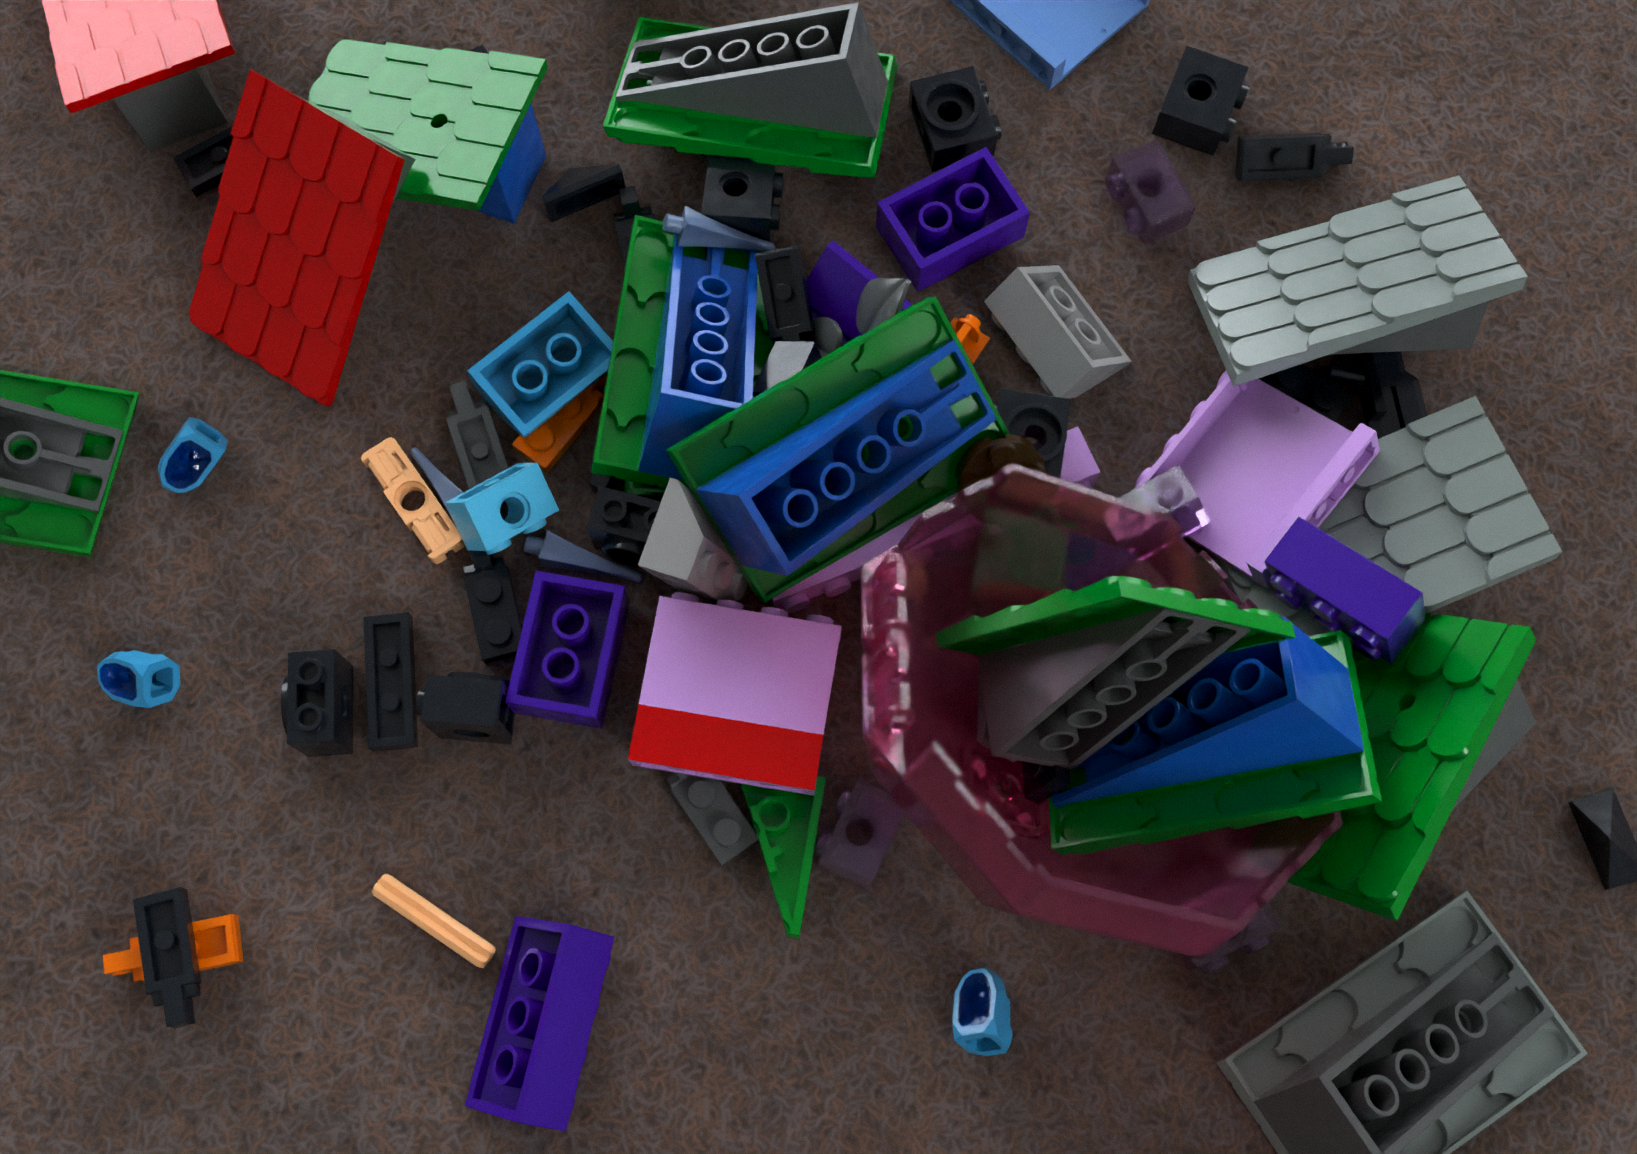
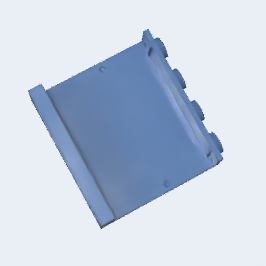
(1050, 34)

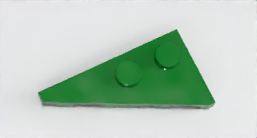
(787, 837)

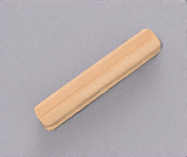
(433, 920)

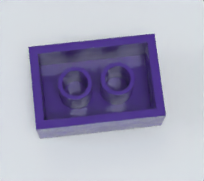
(951, 219)
(1345, 591)
(568, 649)

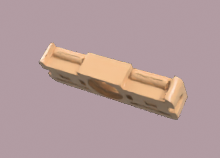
(400, 477)

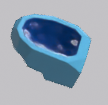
(191, 456)
(139, 678)
(982, 1013)

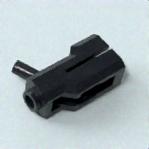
(1386, 390)

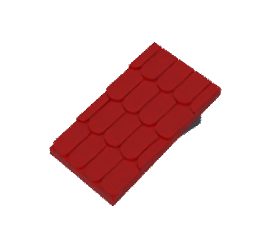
(143, 58)
(295, 236)

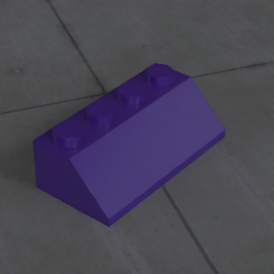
(540, 1023)

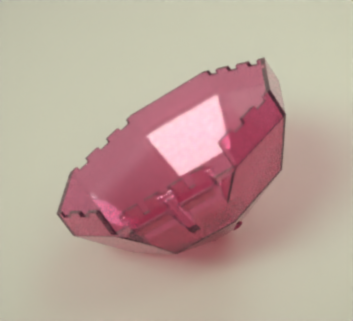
(1008, 547)

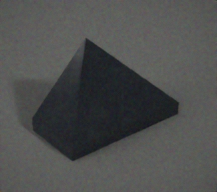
(582, 188)
(1607, 837)

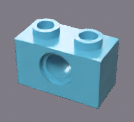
(478, 509)

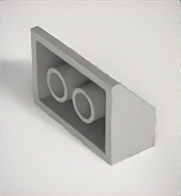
(1055, 330)
(688, 551)

